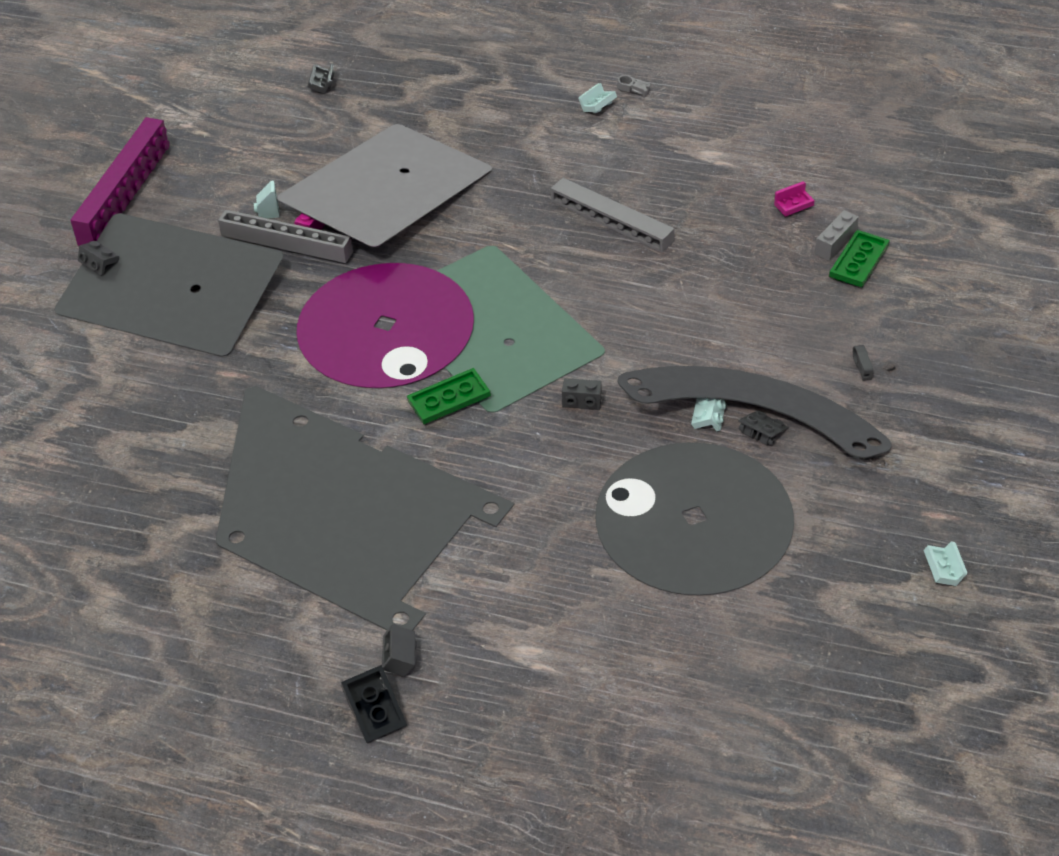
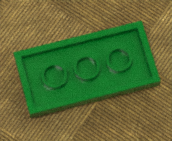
(859, 258)
(448, 396)

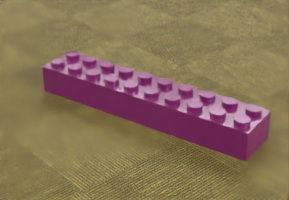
(121, 180)

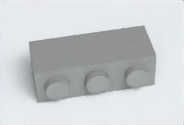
(836, 235)

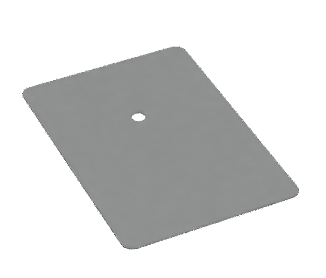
(370, 196)

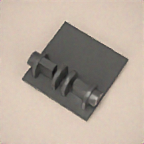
(762, 427)

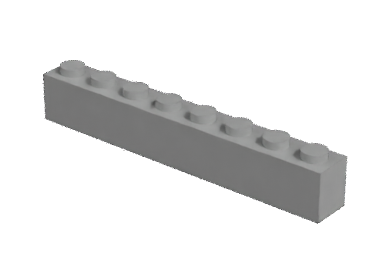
(612, 215)
(285, 236)

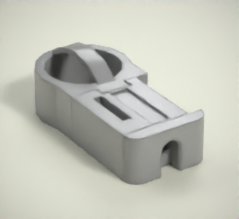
(635, 85)

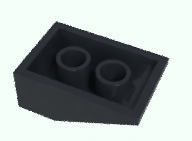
(373, 704)

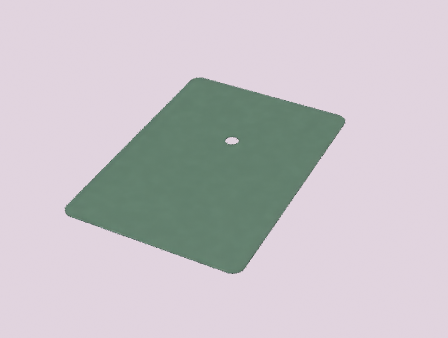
(515, 308)

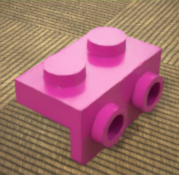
(793, 199)

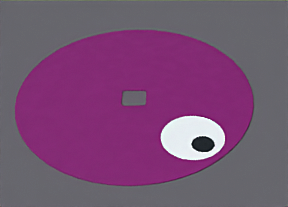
(428, 334)

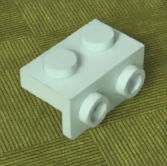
(596, 99)
(708, 412)
(946, 564)

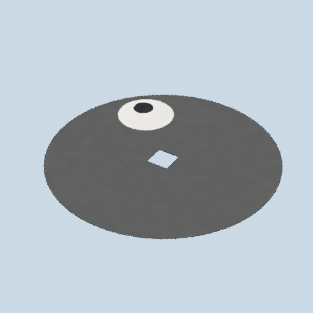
(652, 541)

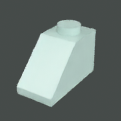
(267, 202)

